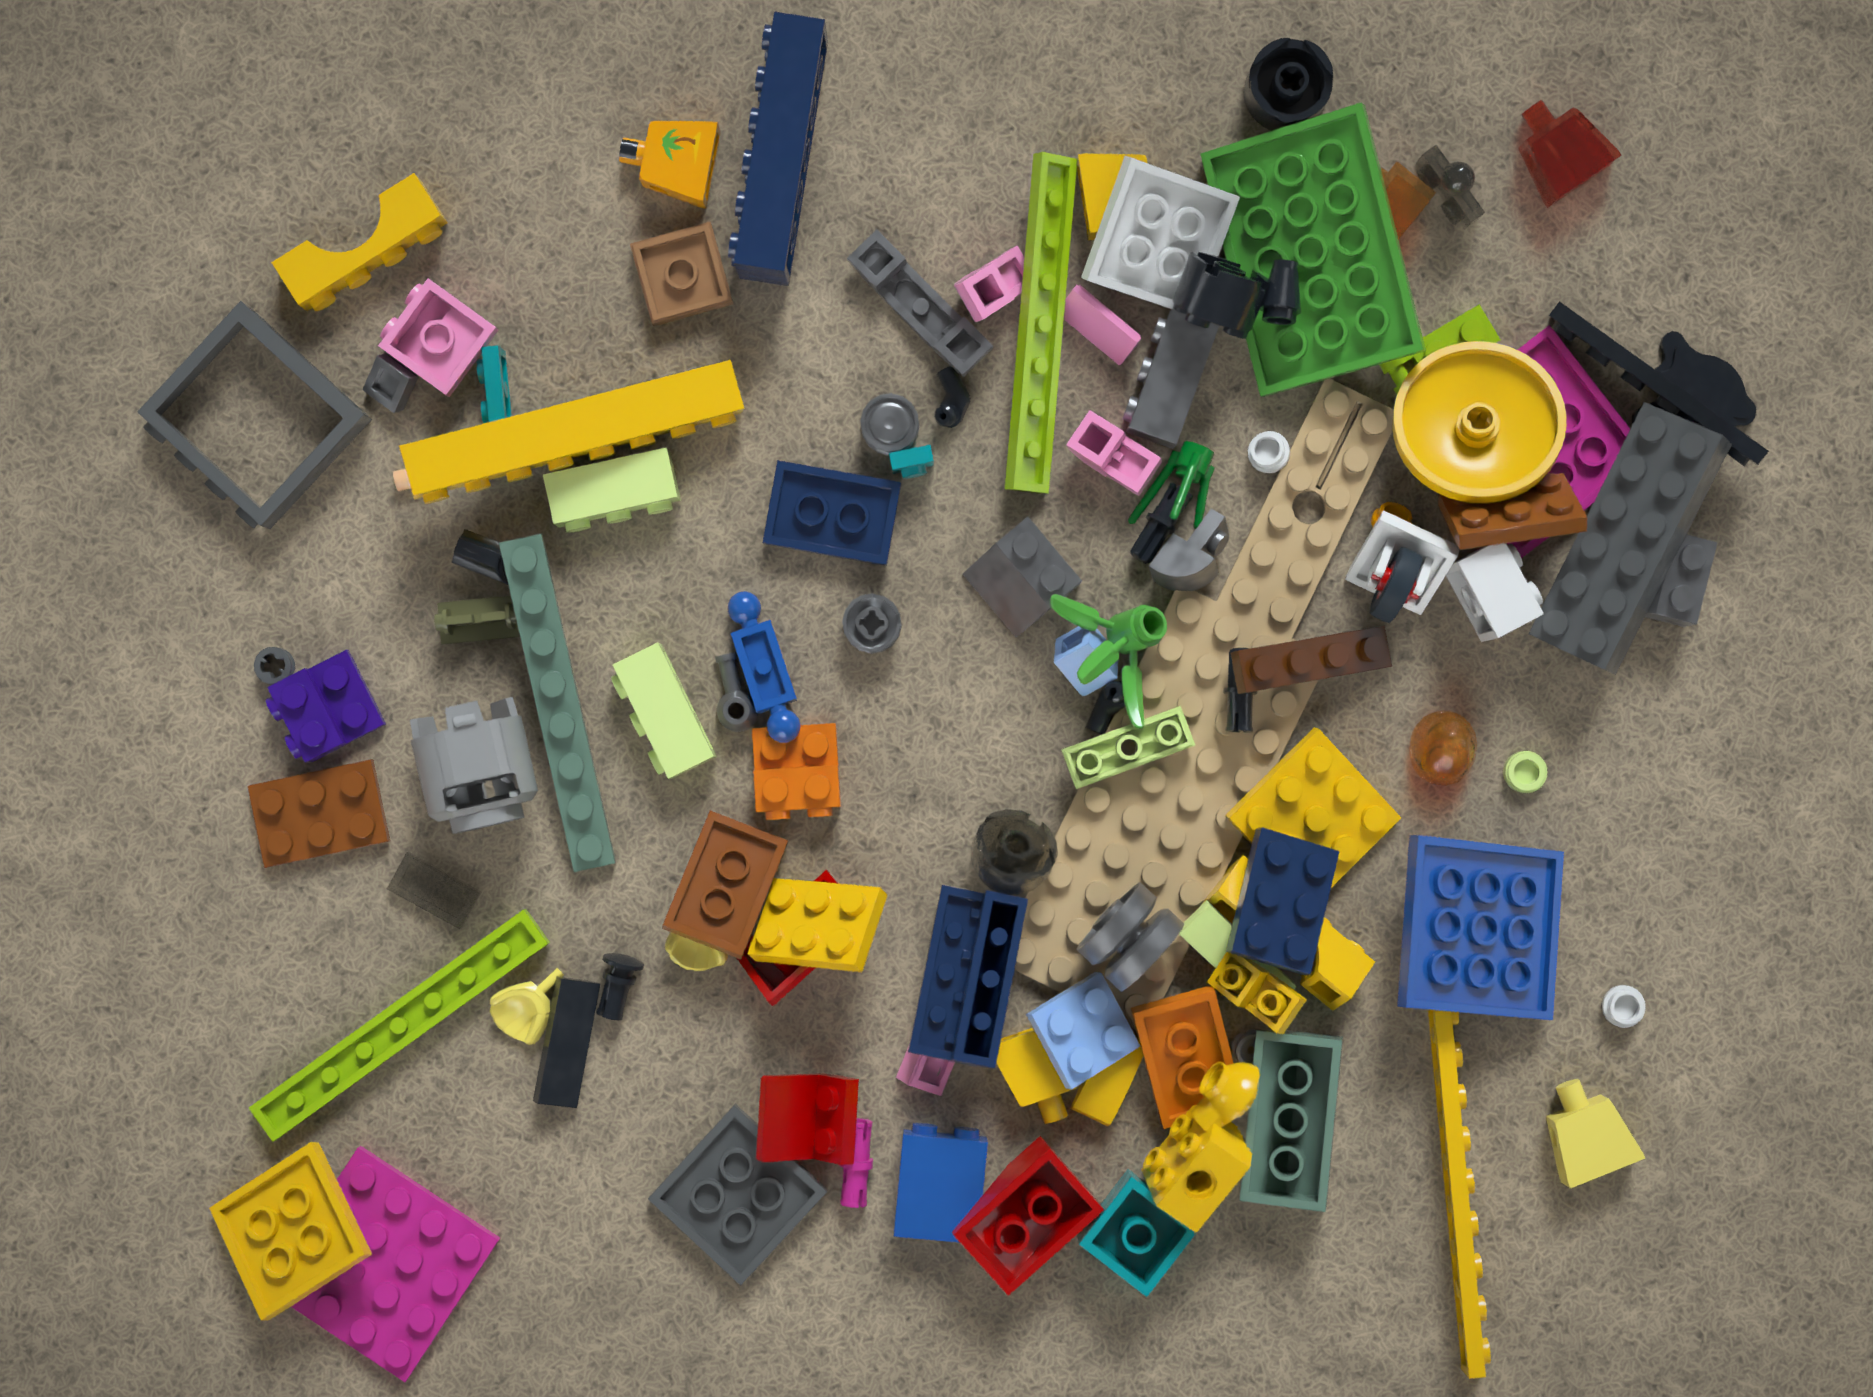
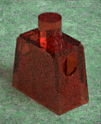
(1563, 151)

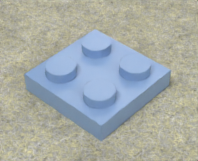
(1083, 1030)

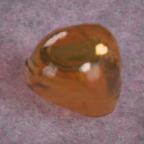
(1443, 747)

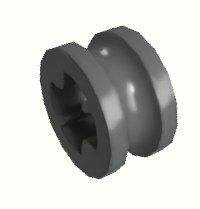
(279, 653)

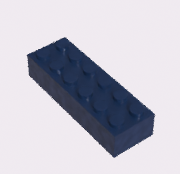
(780, 149)

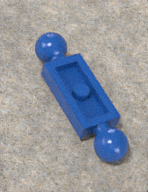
(763, 667)

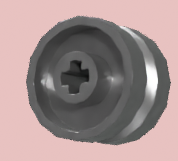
(1135, 941)

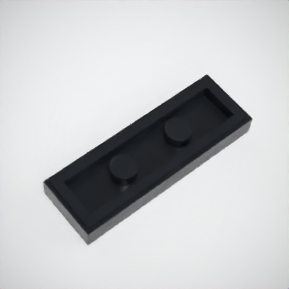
(566, 1042)

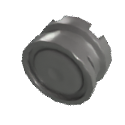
(889, 423)
(871, 623)

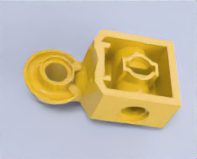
(1204, 1148)

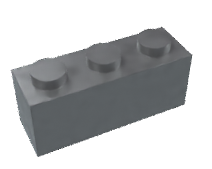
(1169, 379)

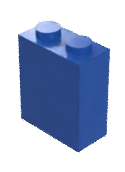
(938, 1180)

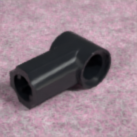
(480, 555)

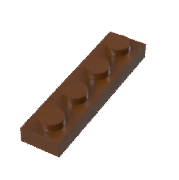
(1311, 659)

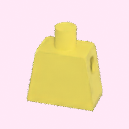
(1589, 1136)

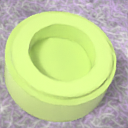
(1525, 771)

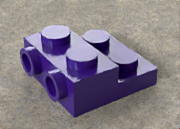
(324, 707)

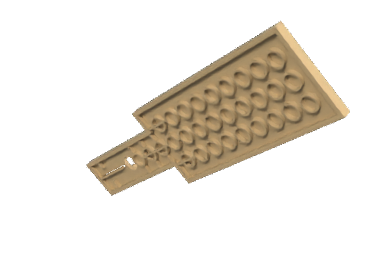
(1168, 816)

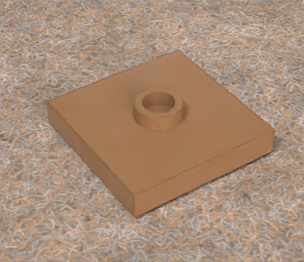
(681, 274)

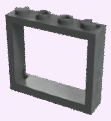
(221, 484)

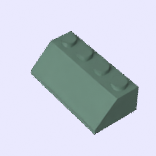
(1292, 1119)

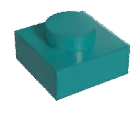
(912, 461)

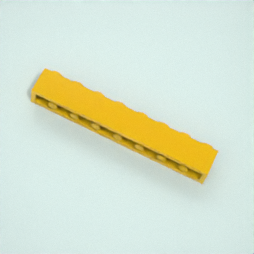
(572, 430)

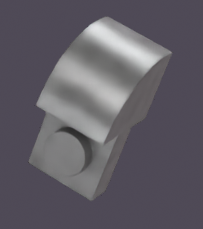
(1190, 563)

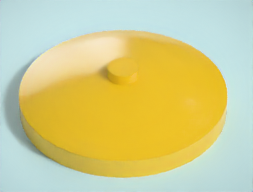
(1479, 422)

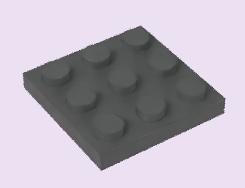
(734, 1202)

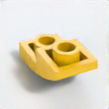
(1257, 991)
(1104, 1092)

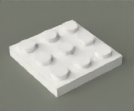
(1152, 229)

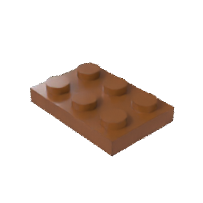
(1540, 512)
(318, 813)
(725, 884)

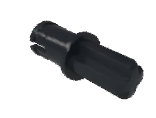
(1158, 526)
(1238, 705)

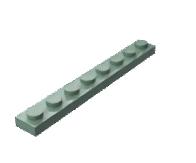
(557, 702)

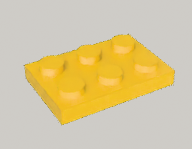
(818, 924)

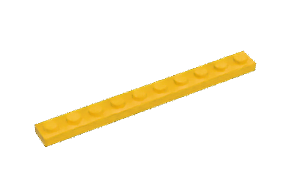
(1457, 1186)

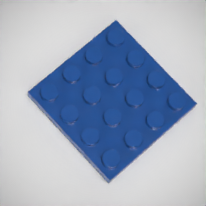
(1480, 928)

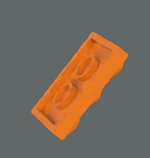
(1179, 1044)

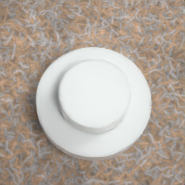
(1268, 452)
(1623, 1006)

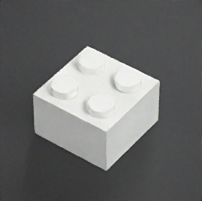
(1494, 590)

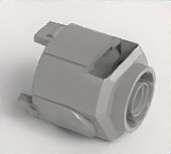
(466, 756)

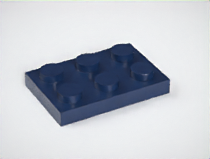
(832, 513)
(1282, 901)

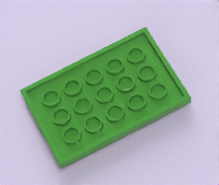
(1322, 202)

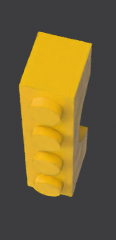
(405, 218)
(1338, 962)

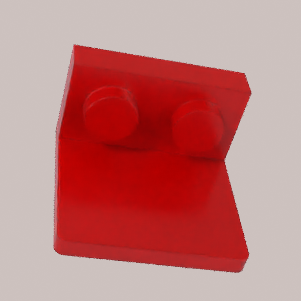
(807, 1118)

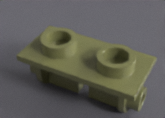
(476, 620)

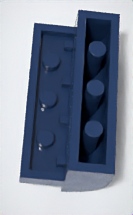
(968, 976)

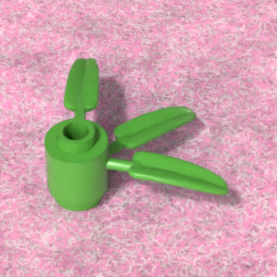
(1126, 634)

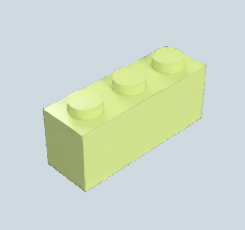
(612, 489)
(662, 711)

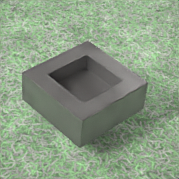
(390, 382)

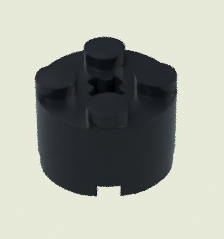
(1288, 62)
(1220, 294)

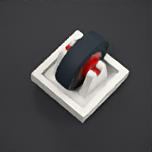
(1401, 566)

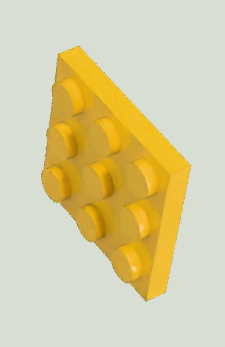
(1319, 800)
(290, 1231)

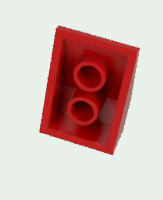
(1026, 1216)

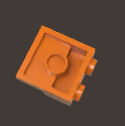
(797, 772)

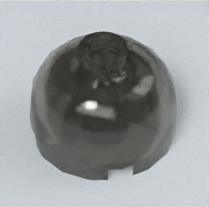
(1013, 852)

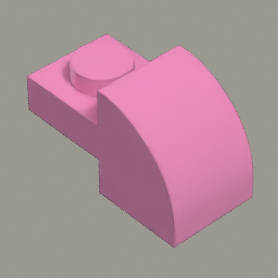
(992, 284)
(1113, 453)

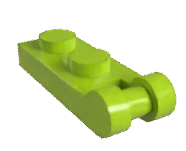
(1465, 328)

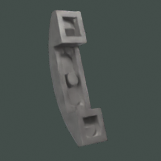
(919, 304)

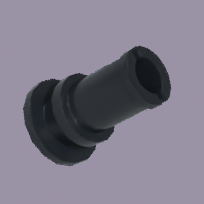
(617, 984)

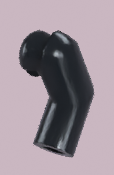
(955, 400)
(1107, 705)

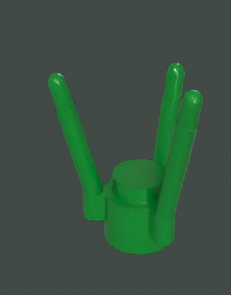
(1191, 464)

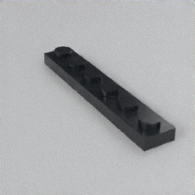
(1640, 374)

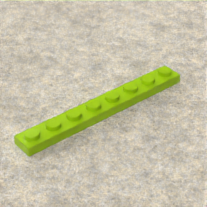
(1041, 323)
(399, 1025)

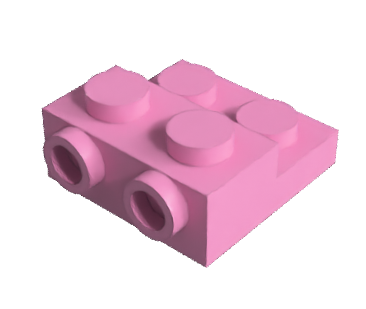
(437, 336)

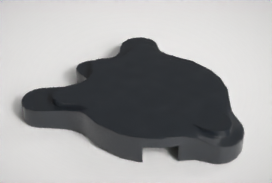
(1706, 379)

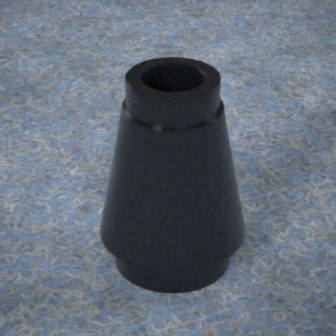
(1283, 295)

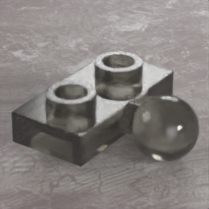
(1453, 185)

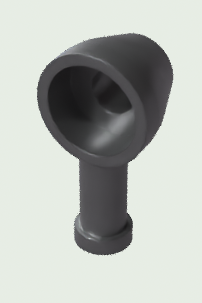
(732, 695)

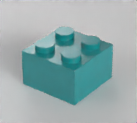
(1135, 1235)

